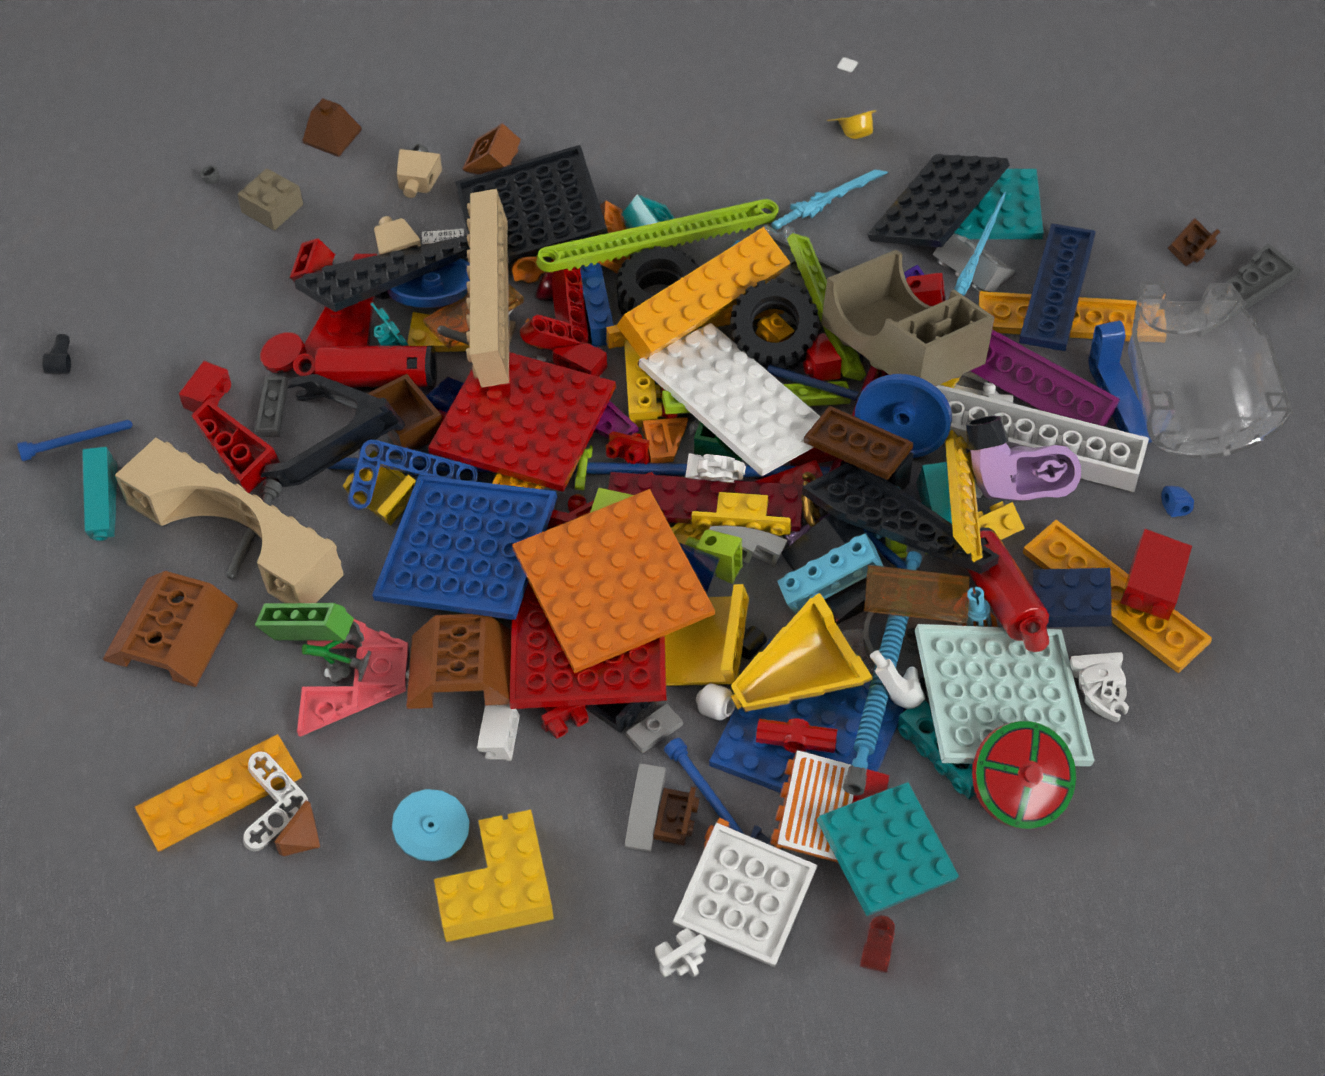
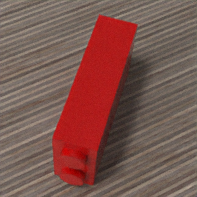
(1156, 574)

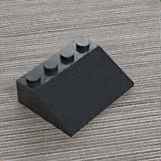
(817, 542)

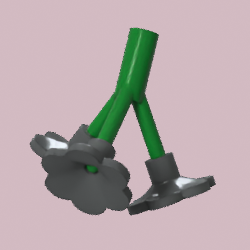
(339, 664)

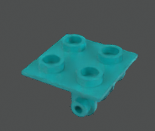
(387, 332)

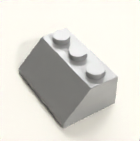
(989, 272)

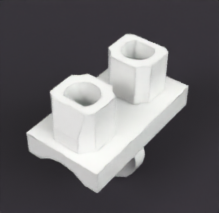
(683, 958)

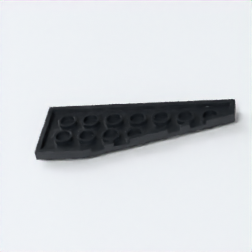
(360, 279)
(888, 511)

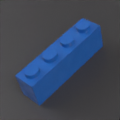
(596, 303)

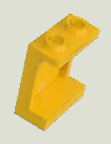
(390, 492)

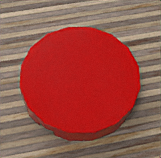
(281, 351)

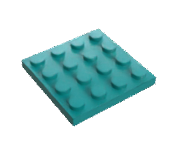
(1020, 211)
(887, 848)

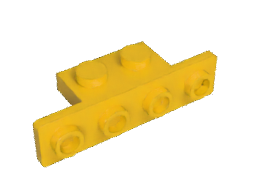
(742, 511)

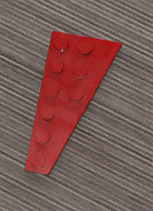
(342, 328)

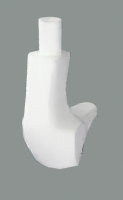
(902, 690)

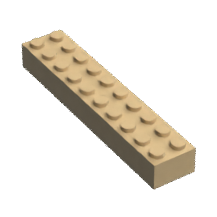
(488, 289)

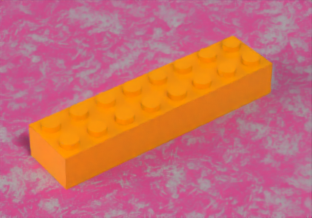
(702, 294)

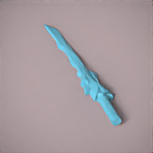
(817, 202)
(966, 276)

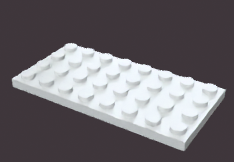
(734, 397)

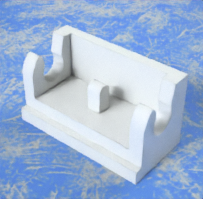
(498, 732)

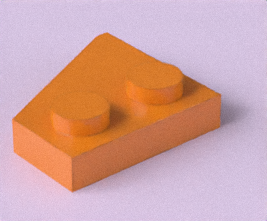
(664, 438)

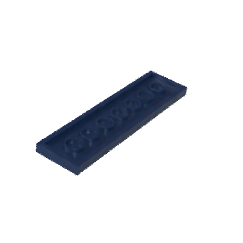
(1057, 287)

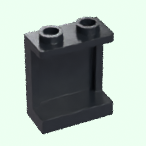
(619, 714)

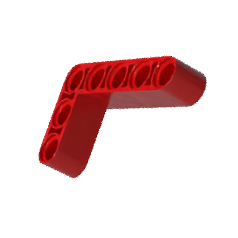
(569, 324)

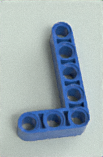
(1110, 376)
(405, 466)

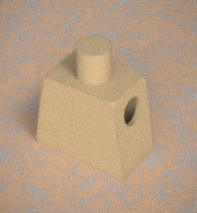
(417, 171)
(394, 235)

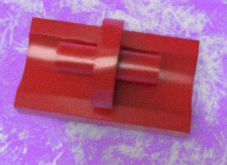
(629, 447)
(556, 716)

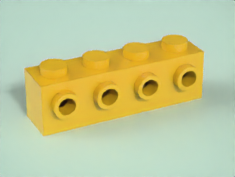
(640, 390)

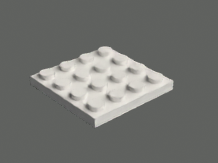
(745, 894)

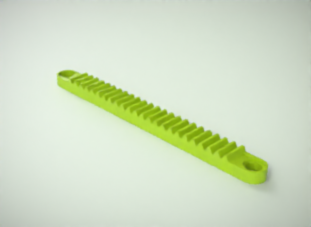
(657, 234)

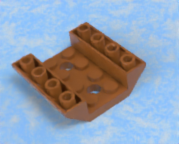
(187, 628)
(481, 653)

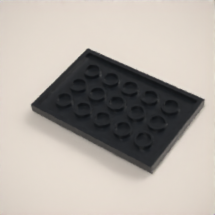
(938, 200)

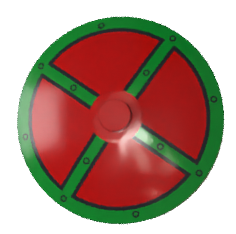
(1024, 775)

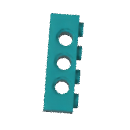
(910, 727)

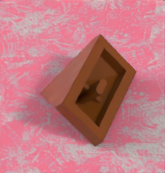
(299, 833)

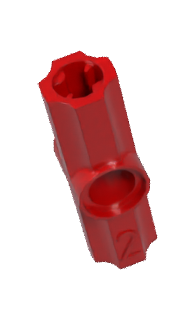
(796, 735)

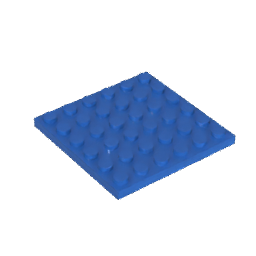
(458, 546)
(766, 763)

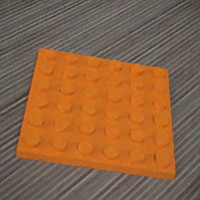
(612, 580)

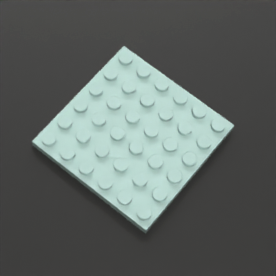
(987, 679)

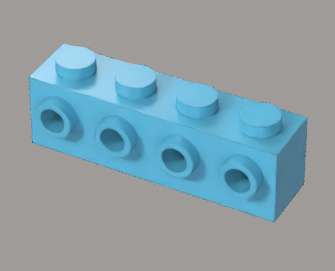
(830, 572)

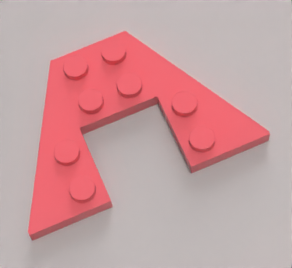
(382, 680)

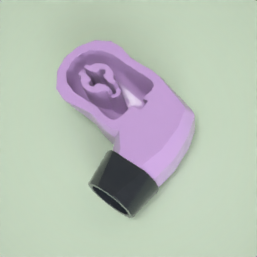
(1018, 471)

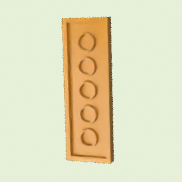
(212, 795)

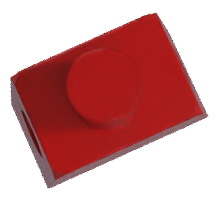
(928, 288)

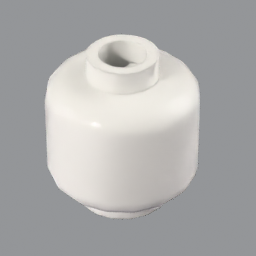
(715, 702)

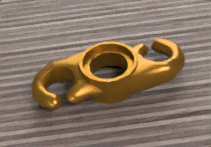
(809, 507)

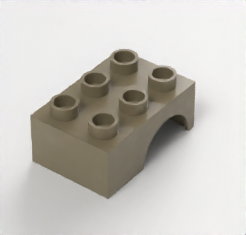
(897, 332)

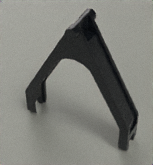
(370, 422)

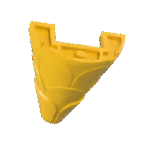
(800, 662)

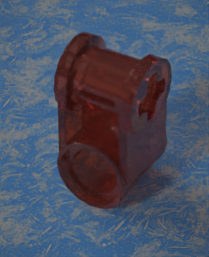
(878, 947)

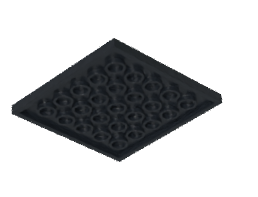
(543, 200)

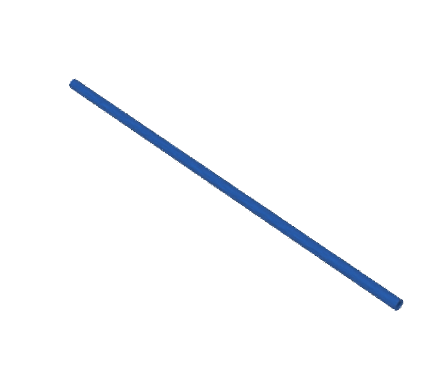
(594, 468)

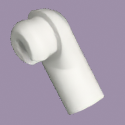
(989, 391)

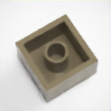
(270, 199)

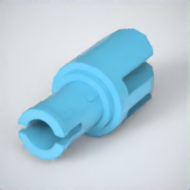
(978, 608)

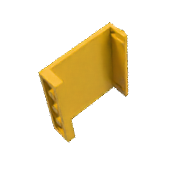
(711, 647)

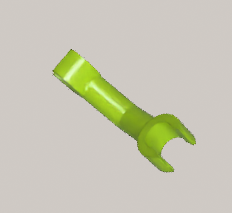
(582, 468)

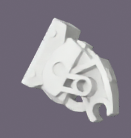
(714, 468)
(1099, 679)

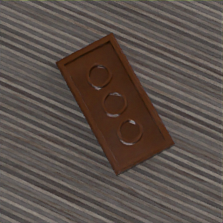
(858, 442)

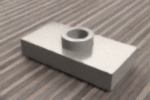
(654, 728)

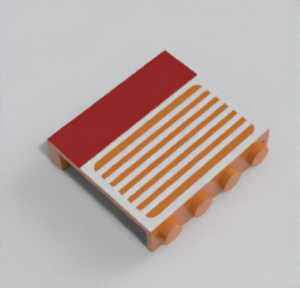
(813, 790)

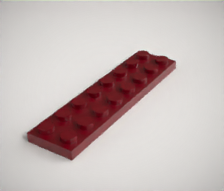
(683, 495)

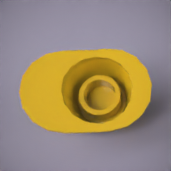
(858, 125)

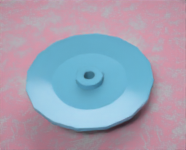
(430, 825)

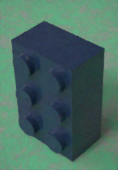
(1075, 596)

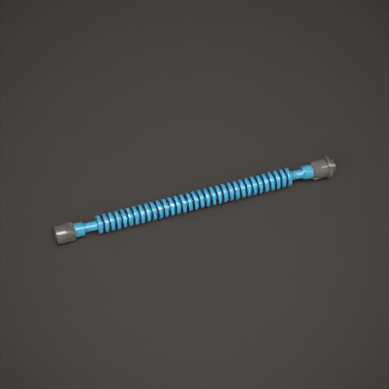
(878, 695)

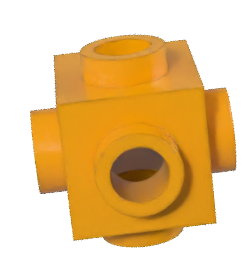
(774, 329)

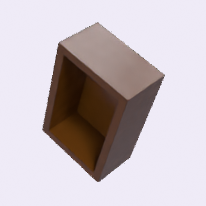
(414, 408)

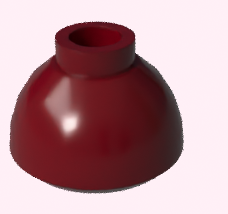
(544, 289)

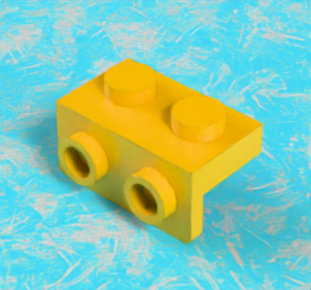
(1001, 519)

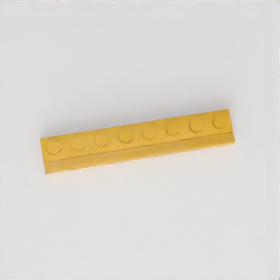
(963, 496)

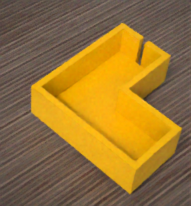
(506, 892)

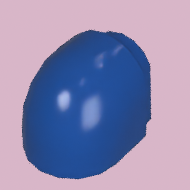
(1177, 501)

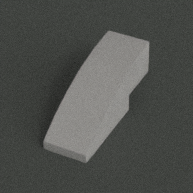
(756, 543)
(645, 807)

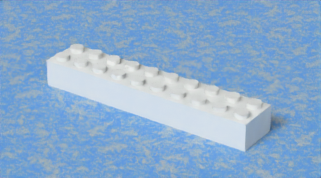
(1103, 452)

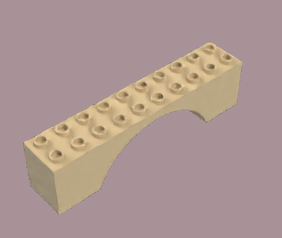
(172, 486)

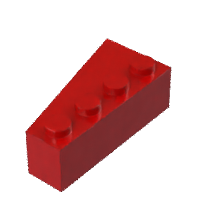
(235, 445)

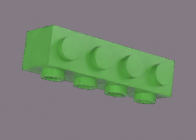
(305, 621)

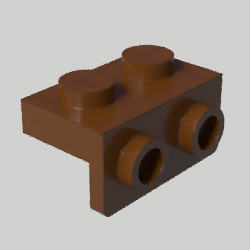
(1192, 242)
(674, 816)

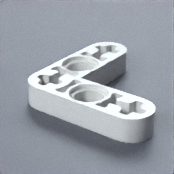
(281, 797)

